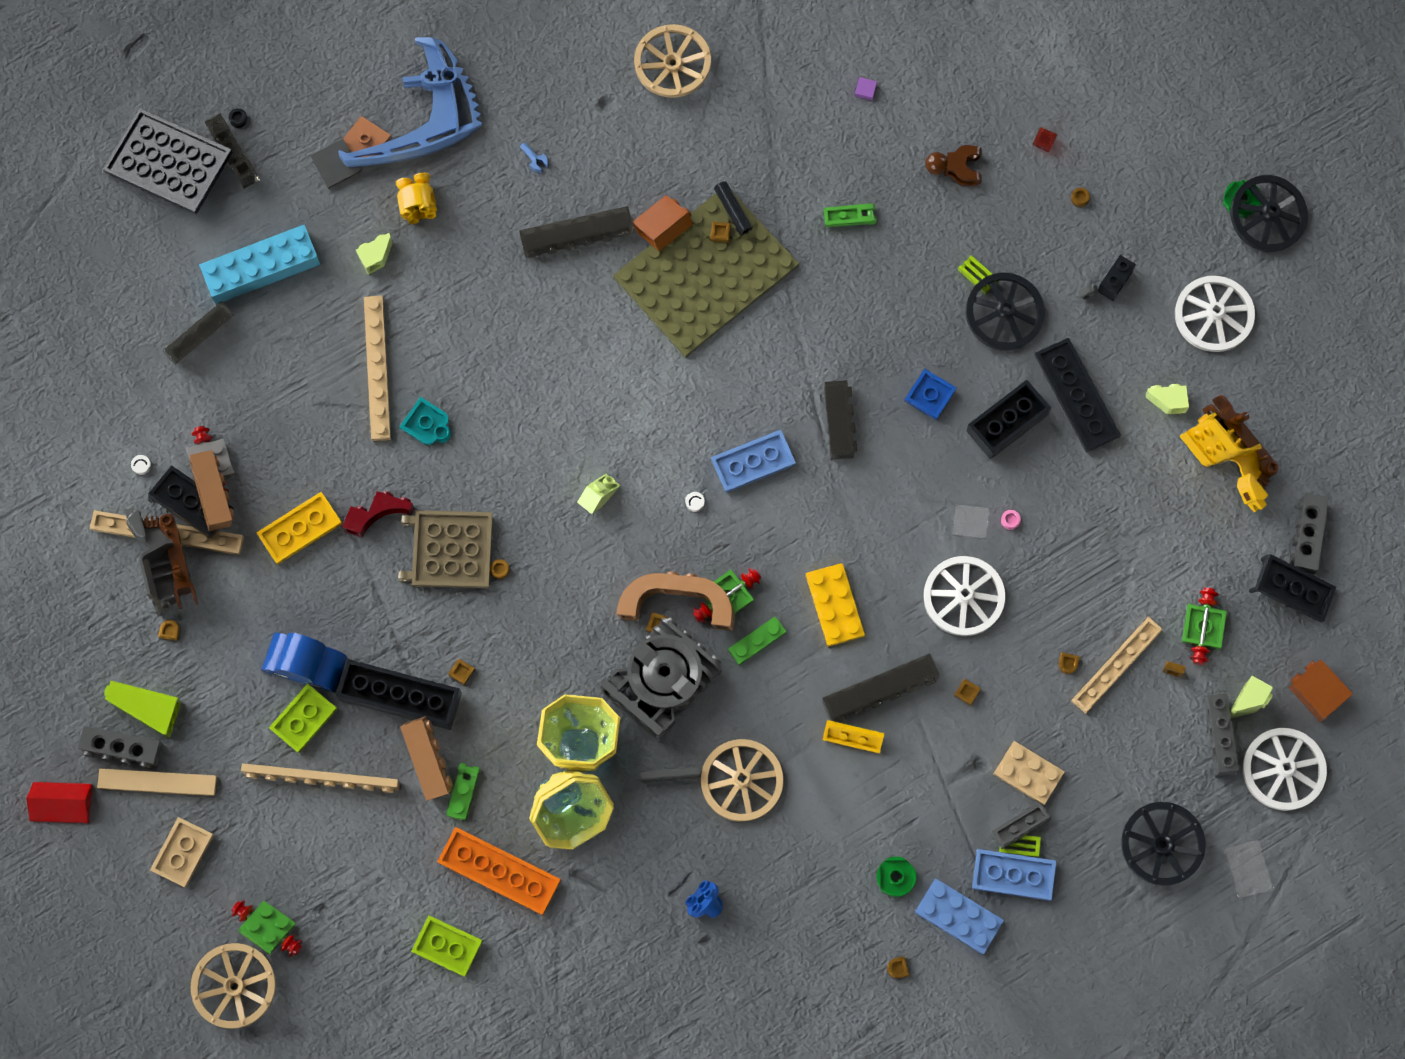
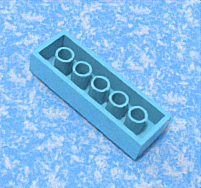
(259, 264)

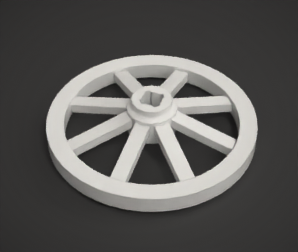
(1213, 316)
(960, 599)
(1279, 769)

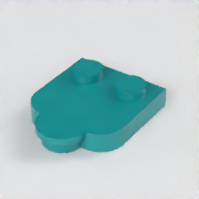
(426, 423)

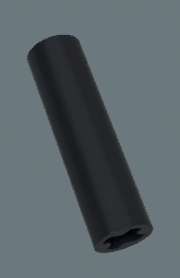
(733, 208)

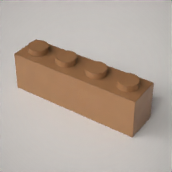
(211, 491)
(426, 758)

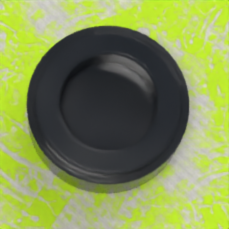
(238, 118)

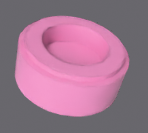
(1010, 519)

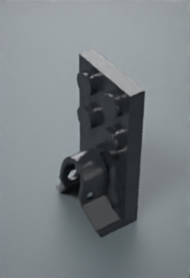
(180, 496)
(1294, 587)

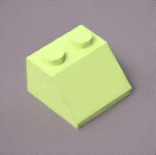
(1251, 698)

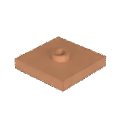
(365, 135)

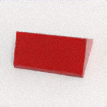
(59, 802)

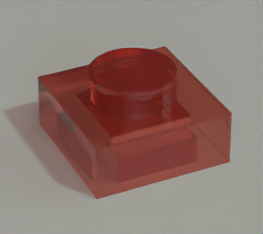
(1044, 139)

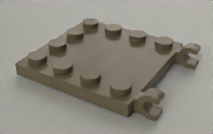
(450, 549)

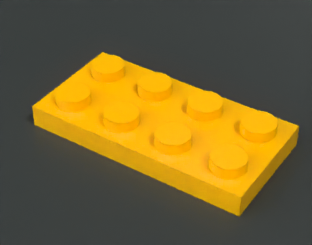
(299, 528)
(834, 604)

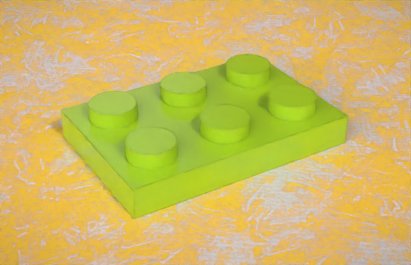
(303, 718)
(447, 946)

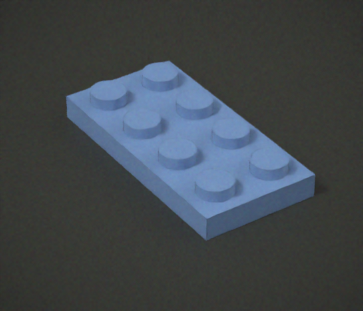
(753, 461)
(1014, 874)
(959, 916)

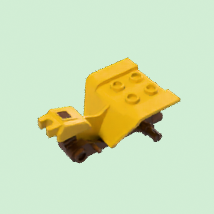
(1226, 438)

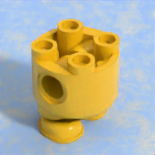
(416, 199)

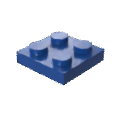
(930, 394)

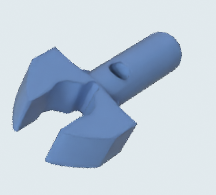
(530, 153)

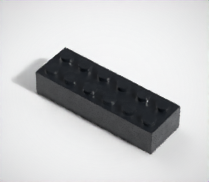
(398, 694)

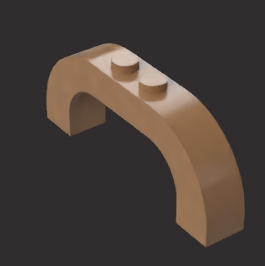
(673, 583)

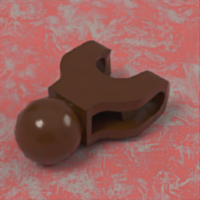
(955, 165)

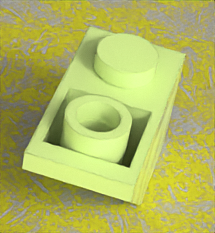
(375, 254)
(1169, 399)
(598, 493)

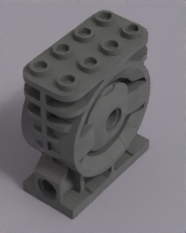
(702, 670)

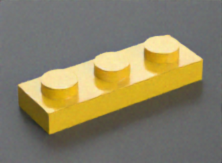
(853, 736)

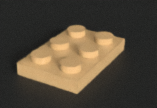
(1028, 773)
(182, 852)

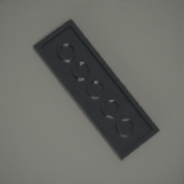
(1077, 395)

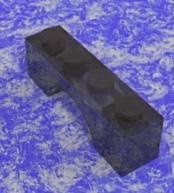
(238, 161)

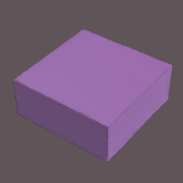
(865, 88)

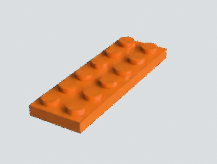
(499, 871)

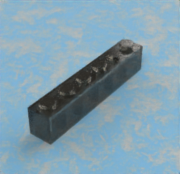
(576, 232)
(880, 688)

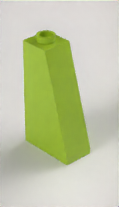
(148, 707)

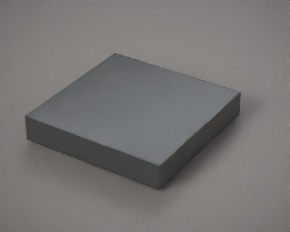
(331, 166)

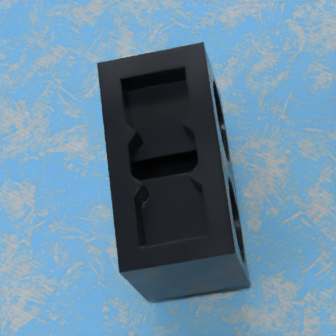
(1116, 278)

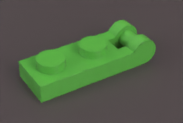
(849, 215)
(463, 792)

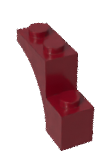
(383, 504)

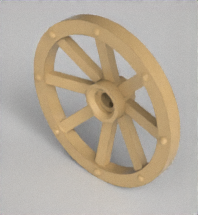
(672, 58)
(761, 750)
(228, 983)

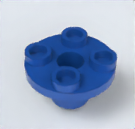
(705, 901)

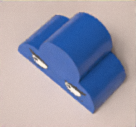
(304, 661)

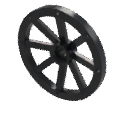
(1266, 215)
(1005, 315)
(1168, 841)

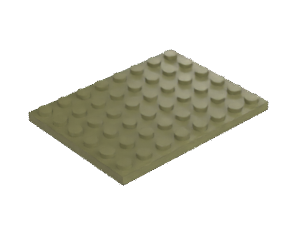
(701, 283)

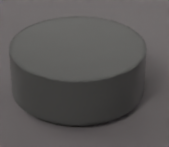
(1088, 292)

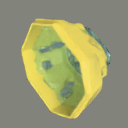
(578, 732)
(570, 809)

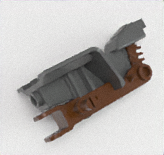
(164, 560)

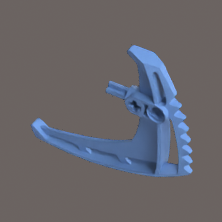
(443, 115)

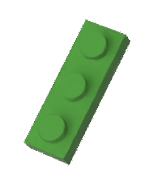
(757, 641)

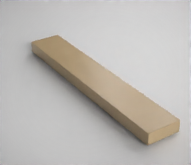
(1117, 665)
(157, 782)

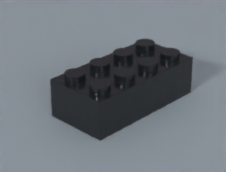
(1008, 419)

